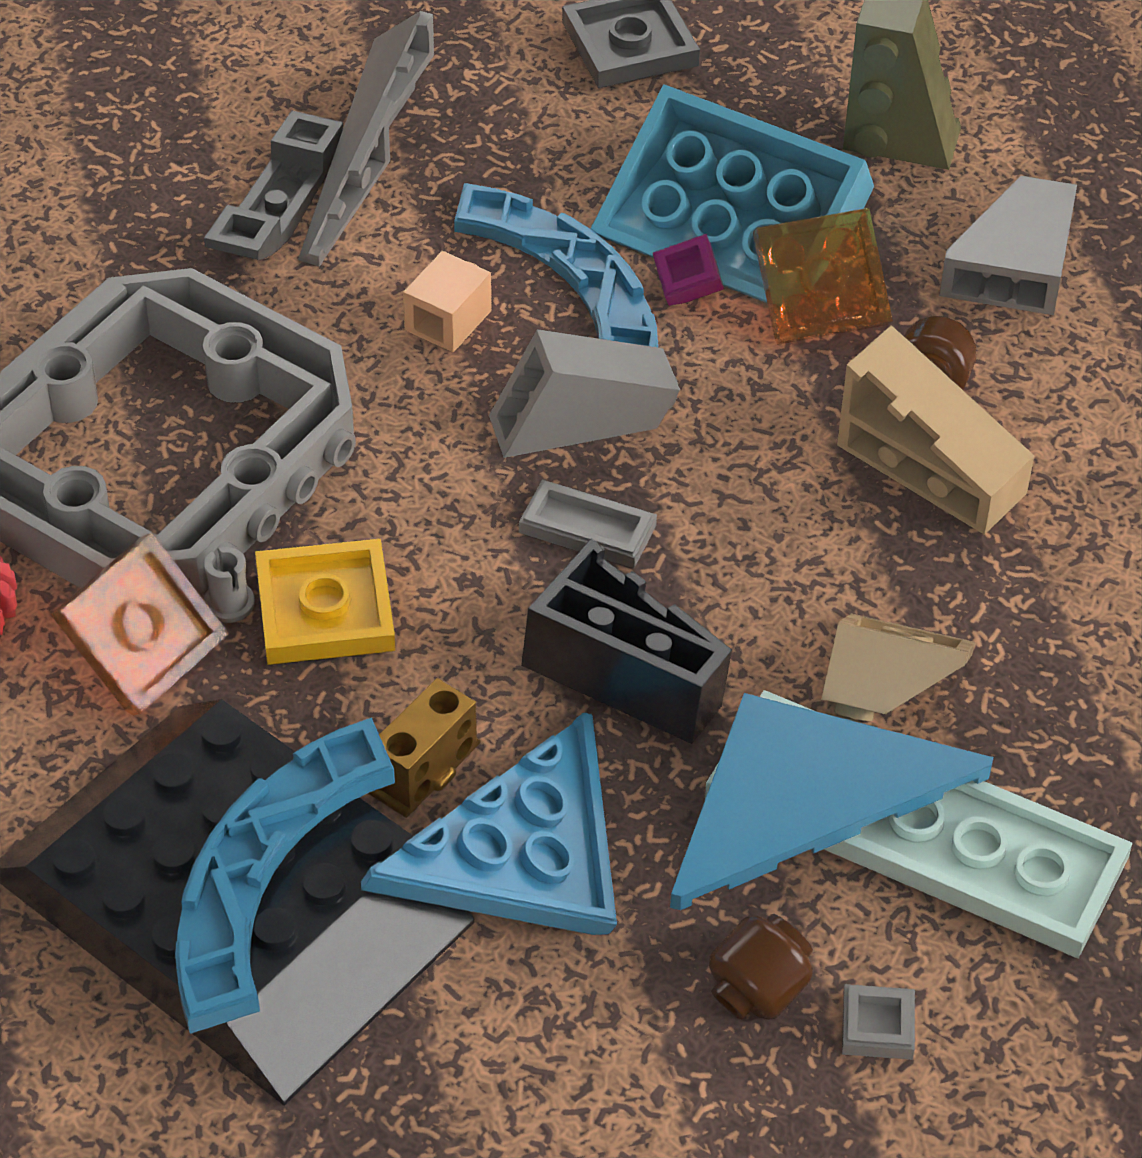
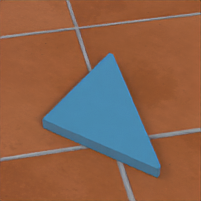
(806, 784)
(519, 845)

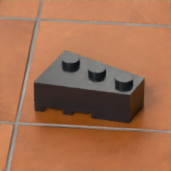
(625, 647)

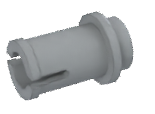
(227, 585)

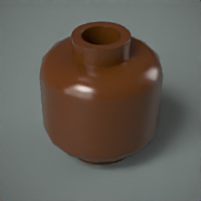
(945, 345)
(761, 967)

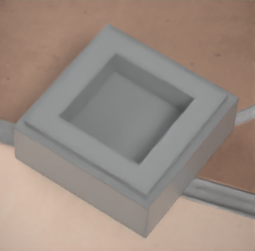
(878, 1022)

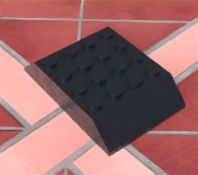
(321, 948)

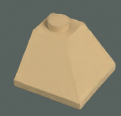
(886, 664)

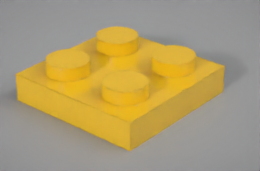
(325, 601)

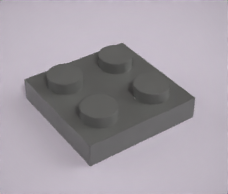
(629, 39)

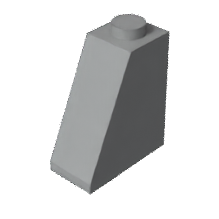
(1014, 249)
(581, 392)

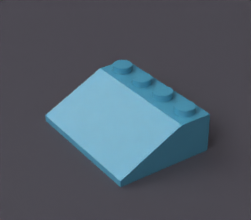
(723, 177)

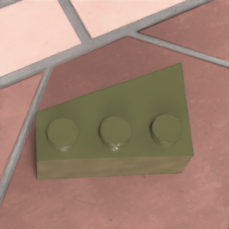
(898, 88)

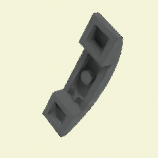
(283, 191)

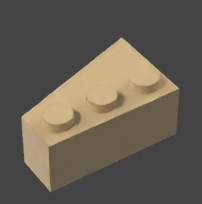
(930, 434)

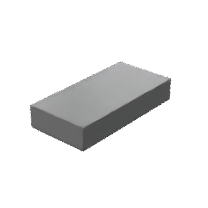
(575, 517)

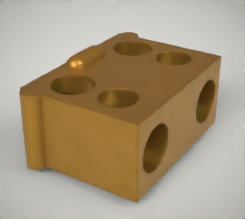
(427, 745)

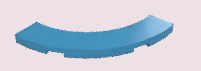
(572, 250)
(244, 855)

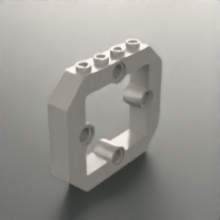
(246, 352)

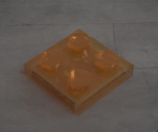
(822, 276)
(140, 624)

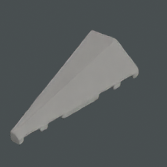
(364, 145)

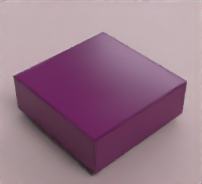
(688, 270)

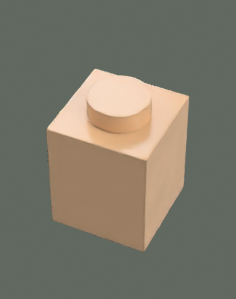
(447, 301)

